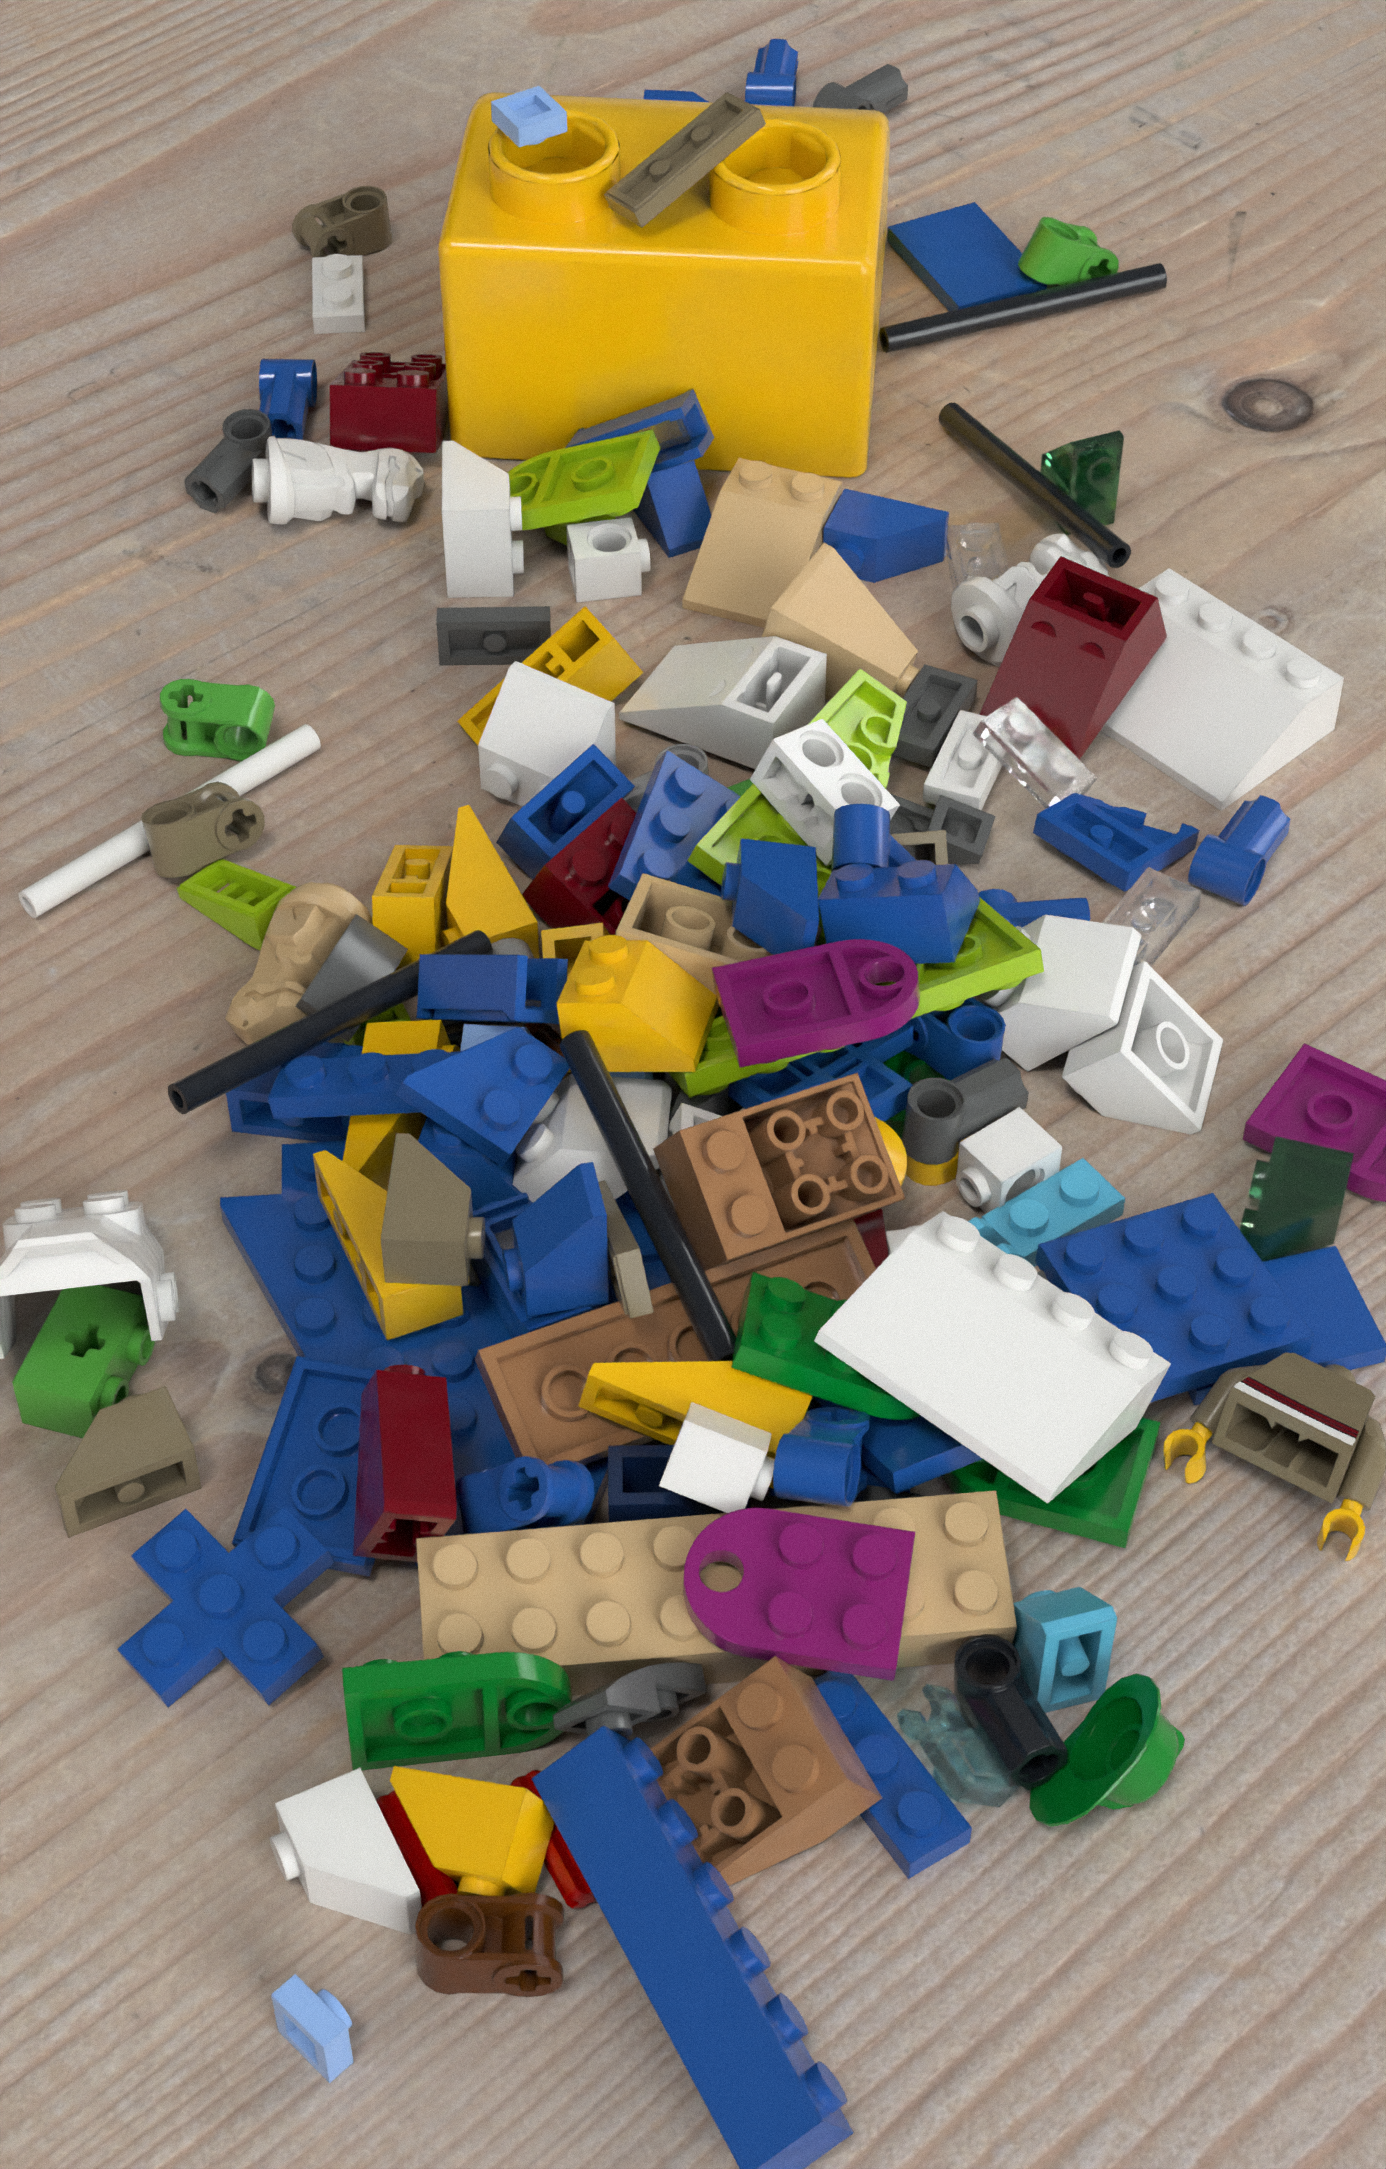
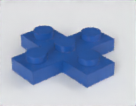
(883, 1087)
(226, 1606)

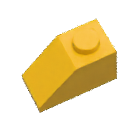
(477, 1830)

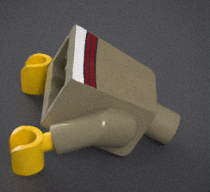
(1299, 1425)

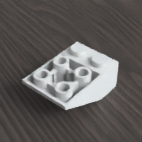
(731, 695)

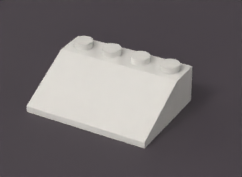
(1222, 697)
(996, 1355)

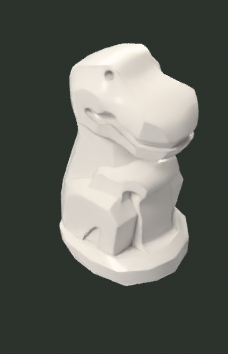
(316, 478)
(990, 610)

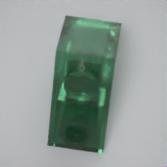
(1088, 473)
(1298, 1199)

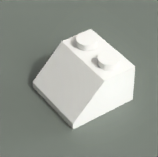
(478, 526)
(539, 732)
(1074, 996)
(1151, 1064)
(568, 1135)

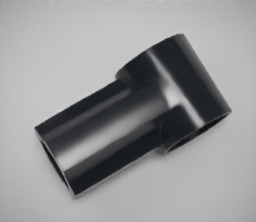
(1006, 1712)

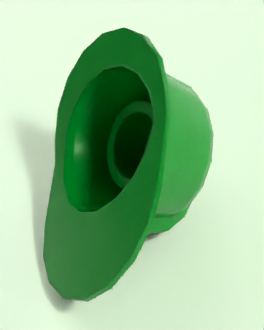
(1114, 1755)

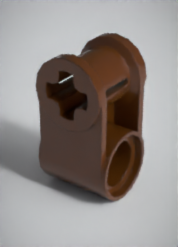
(495, 1944)

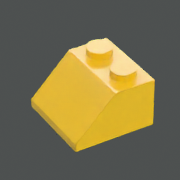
(637, 1006)

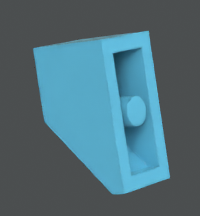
(1064, 1646)

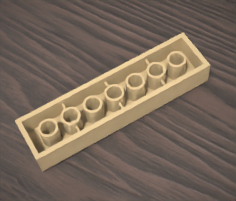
(615, 1601)

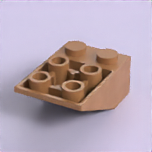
(778, 1171)
(764, 1772)

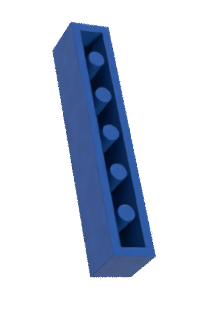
(692, 1956)

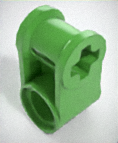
(1065, 254)
(220, 720)

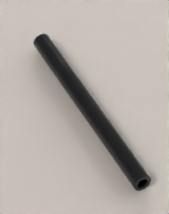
(1022, 307)
(1035, 486)
(311, 1030)
(649, 1197)

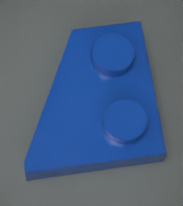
(1111, 838)
(488, 1091)

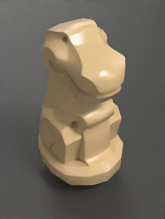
(293, 951)

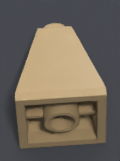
(840, 617)

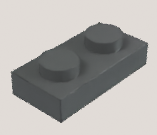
(490, 634)
(931, 711)

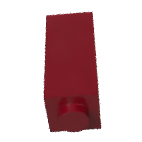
(403, 1464)

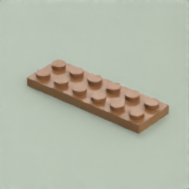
(542, 1373)

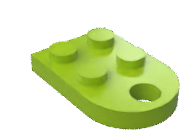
(584, 480)

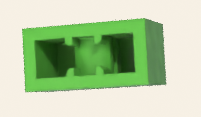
(82, 1358)

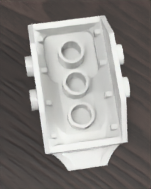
(82, 1248)

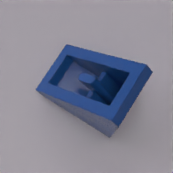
(675, 509)

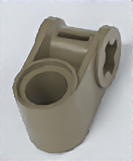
(351, 224)
(196, 826)

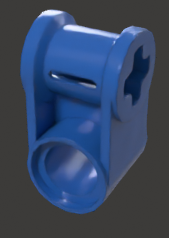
(958, 1038)
(822, 1457)
(525, 1496)

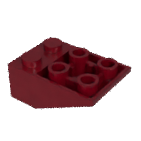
(389, 404)
(1078, 651)
(576, 880)

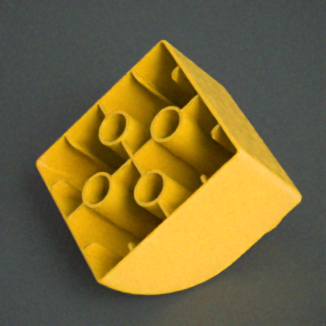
(740, 288)

